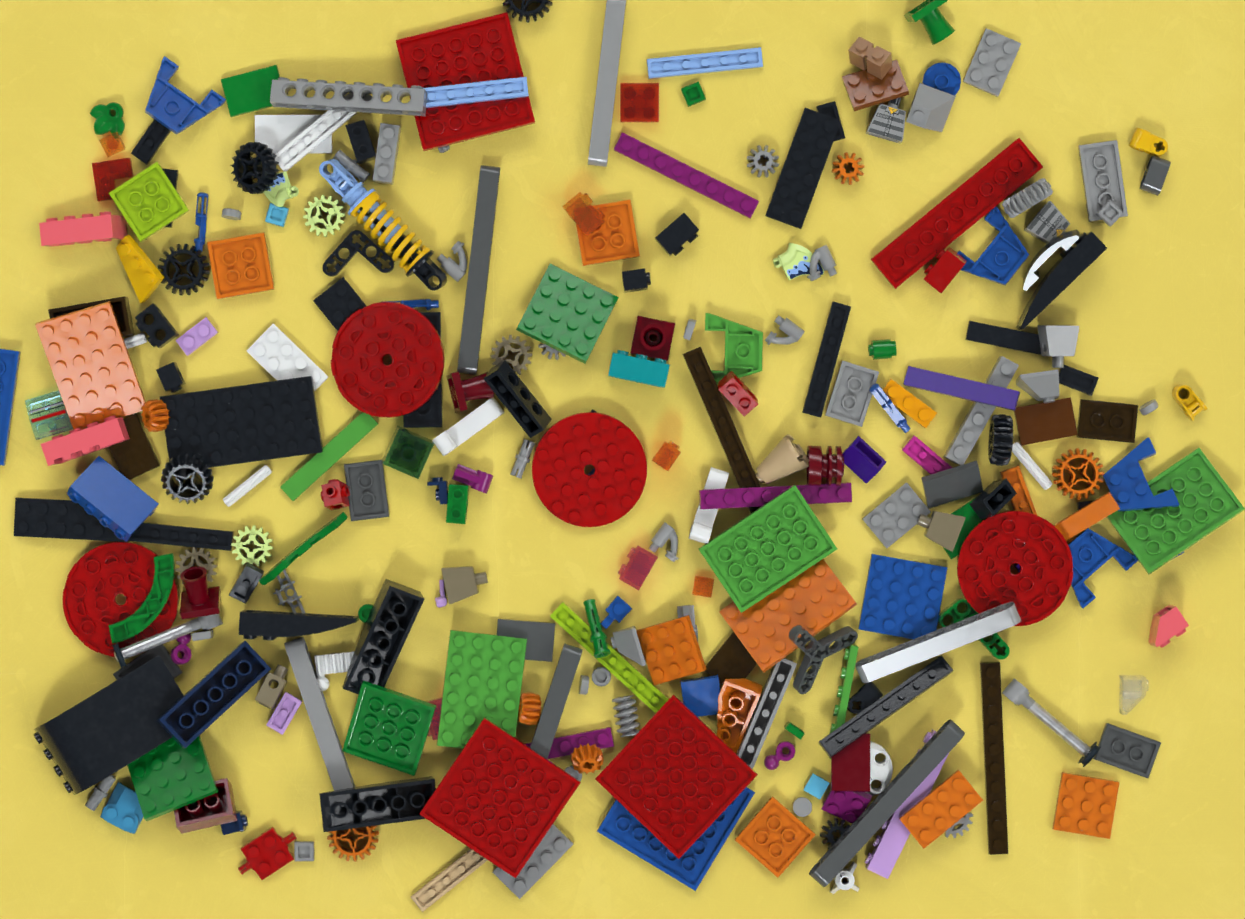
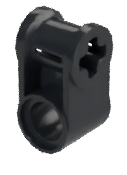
(866, 695)

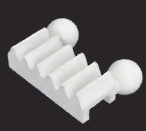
(331, 664)

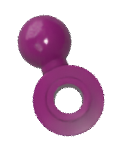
(183, 649)
(772, 761)

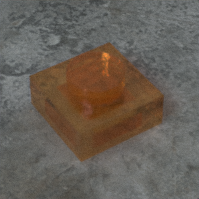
(112, 144)
(703, 586)

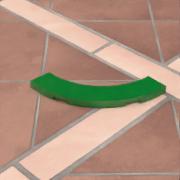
(302, 548)
(153, 604)

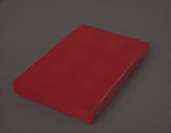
(852, 767)

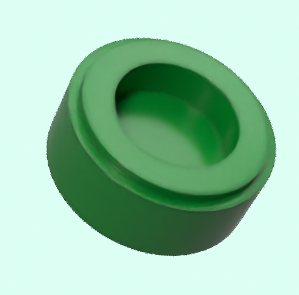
(364, 612)

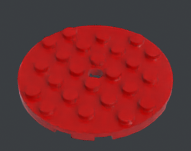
(415, 356)
(561, 462)
(1023, 540)
(93, 589)

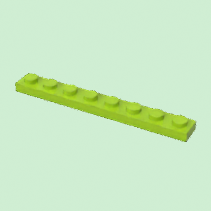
(614, 662)

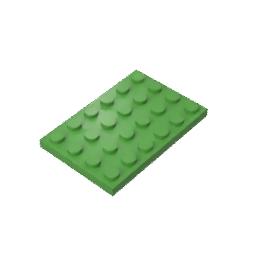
(1166, 532)
(768, 548)
(480, 682)

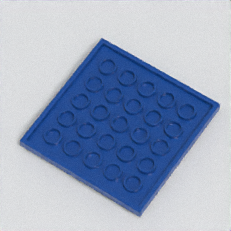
(691, 868)

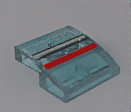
(48, 415)

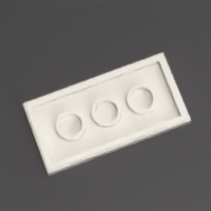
(281, 129)

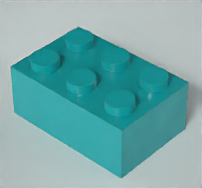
(639, 369)

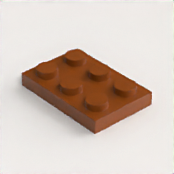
(867, 90)

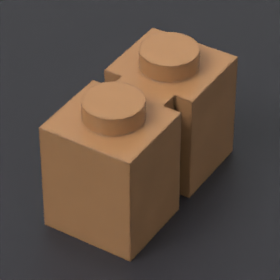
(878, 59)

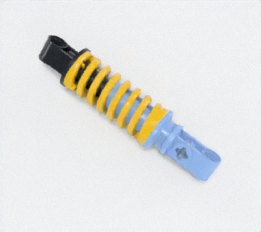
(368, 210)

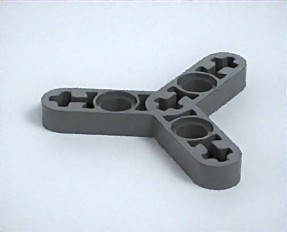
(816, 652)

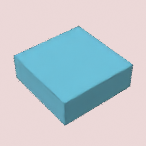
(277, 215)
(816, 786)

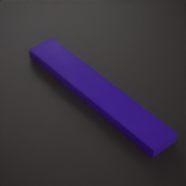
(961, 388)

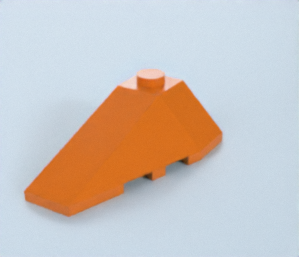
(735, 709)

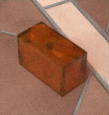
(584, 214)
(666, 455)

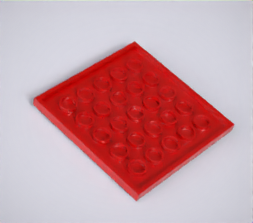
(463, 55)
(676, 776)
(500, 797)

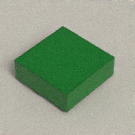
(693, 94)
(794, 730)

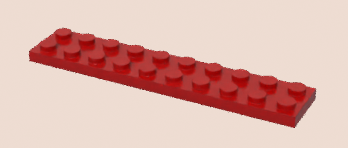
(956, 213)

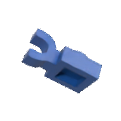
(617, 611)

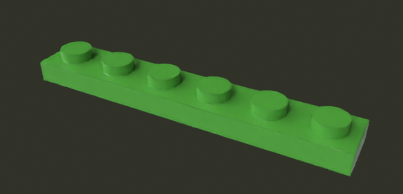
(844, 691)

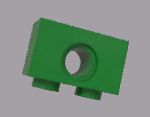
(457, 504)

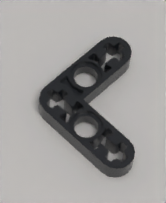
(353, 249)

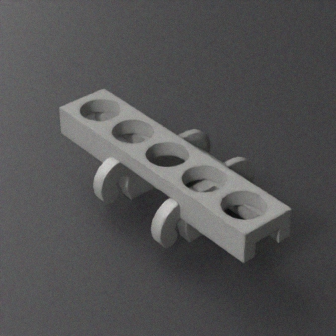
(289, 598)

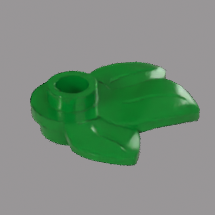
(106, 121)

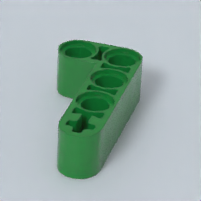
(956, 617)

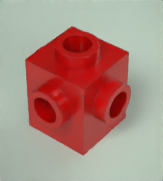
(335, 494)

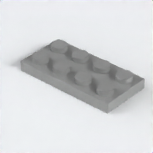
(1102, 177)
(543, 858)

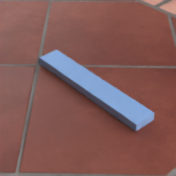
(704, 63)
(477, 92)

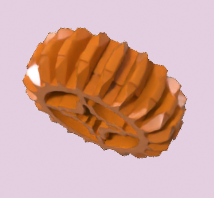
(1083, 466)
(353, 844)

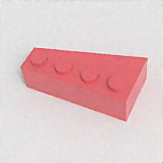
(82, 229)
(85, 441)

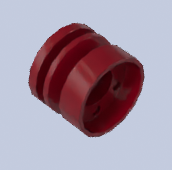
(824, 465)

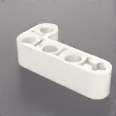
(468, 426)
(705, 518)

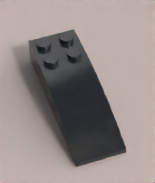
(1062, 274)
(288, 624)
(383, 635)
(375, 804)

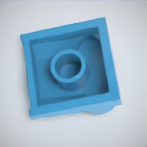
(123, 809)

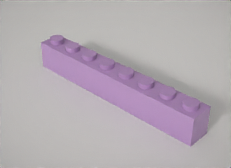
(894, 833)

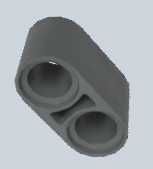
(1155, 175)

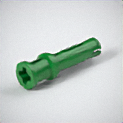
(598, 637)

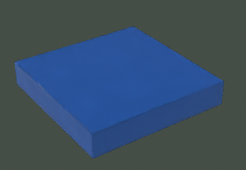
(701, 695)

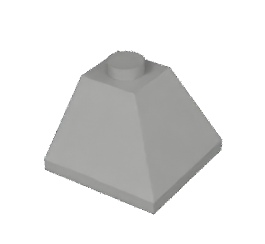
(930, 108)
(1040, 385)
(628, 644)

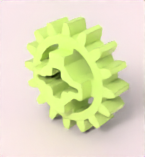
(316, 219)
(252, 537)

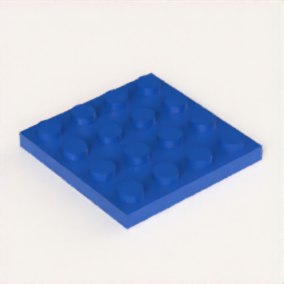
(902, 597)

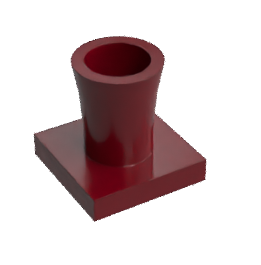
(653, 349)
(467, 390)
(198, 598)

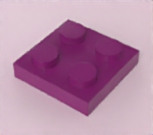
(846, 804)

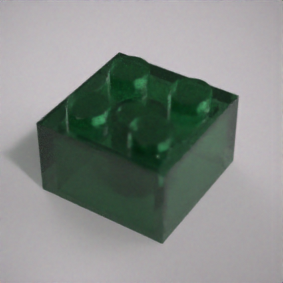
(407, 452)

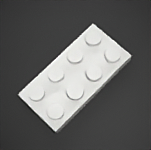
(283, 358)

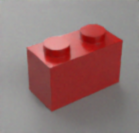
(944, 270)

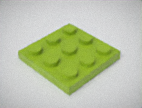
(149, 201)

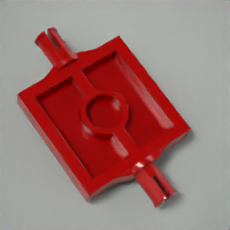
(267, 853)

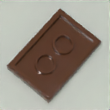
(1045, 421)

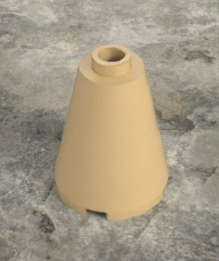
(782, 461)

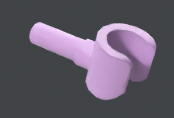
(441, 601)

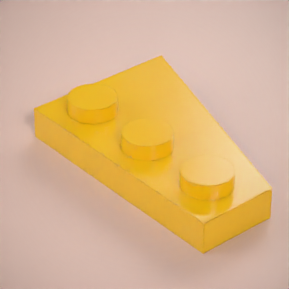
(139, 268)

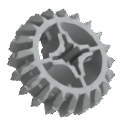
(1027, 198)

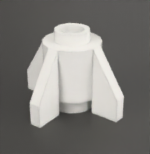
(845, 885)

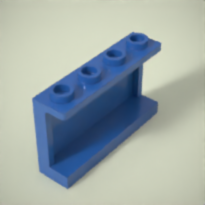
(112, 498)

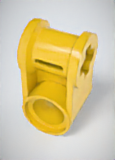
(1145, 141)
(1191, 404)

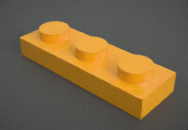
(909, 404)

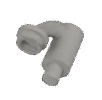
(826, 260)
(451, 267)
(788, 327)
(661, 537)

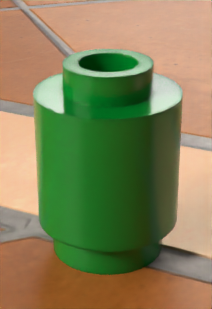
(882, 349)

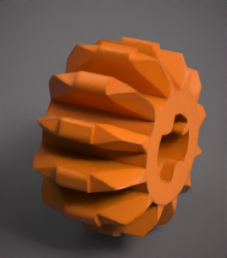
(854, 166)
(155, 415)
(529, 708)
(587, 758)

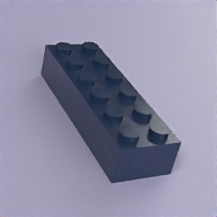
(214, 694)

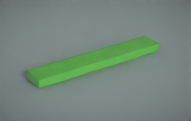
(331, 454)

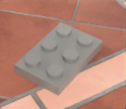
(991, 62)
(851, 393)
(896, 515)

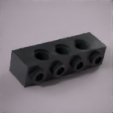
(517, 399)

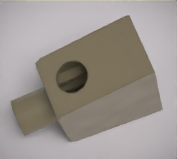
(942, 528)
(462, 582)
(268, 696)

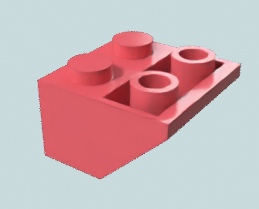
(1165, 625)

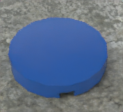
(943, 77)

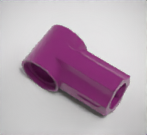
(476, 479)

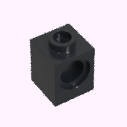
(171, 377)

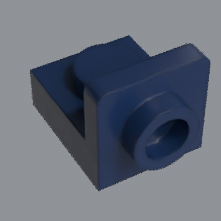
(442, 492)
(236, 826)

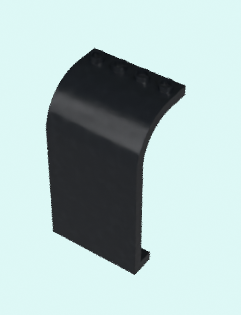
(110, 726)

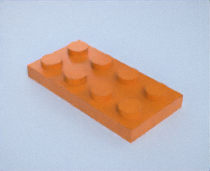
(941, 809)

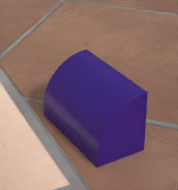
(863, 459)

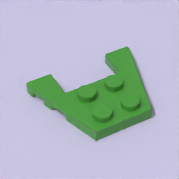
(742, 347)

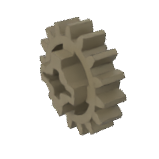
(506, 344)
(196, 559)

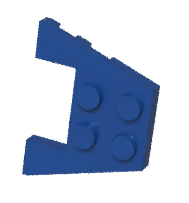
(174, 107)
(1002, 256)
(1130, 486)
(1089, 554)

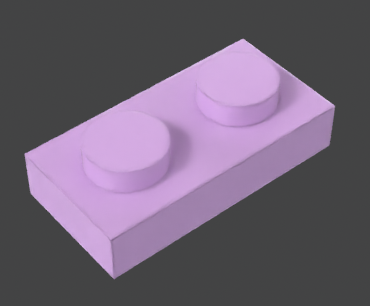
(196, 336)
(284, 713)

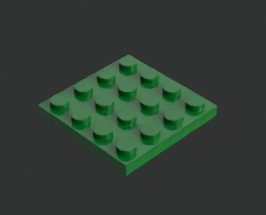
(567, 313)
(389, 728)
(171, 777)

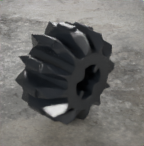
(833, 827)

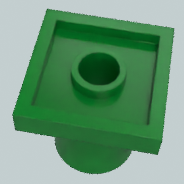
(932, 19)

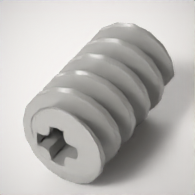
(626, 715)

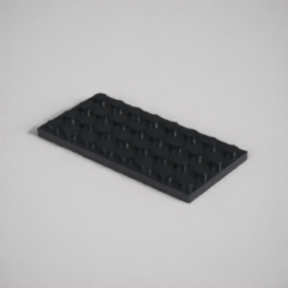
(244, 422)

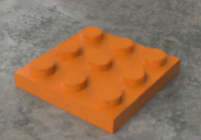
(613, 239)
(240, 265)
(671, 650)
(1085, 805)
(775, 836)

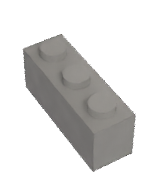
(386, 153)

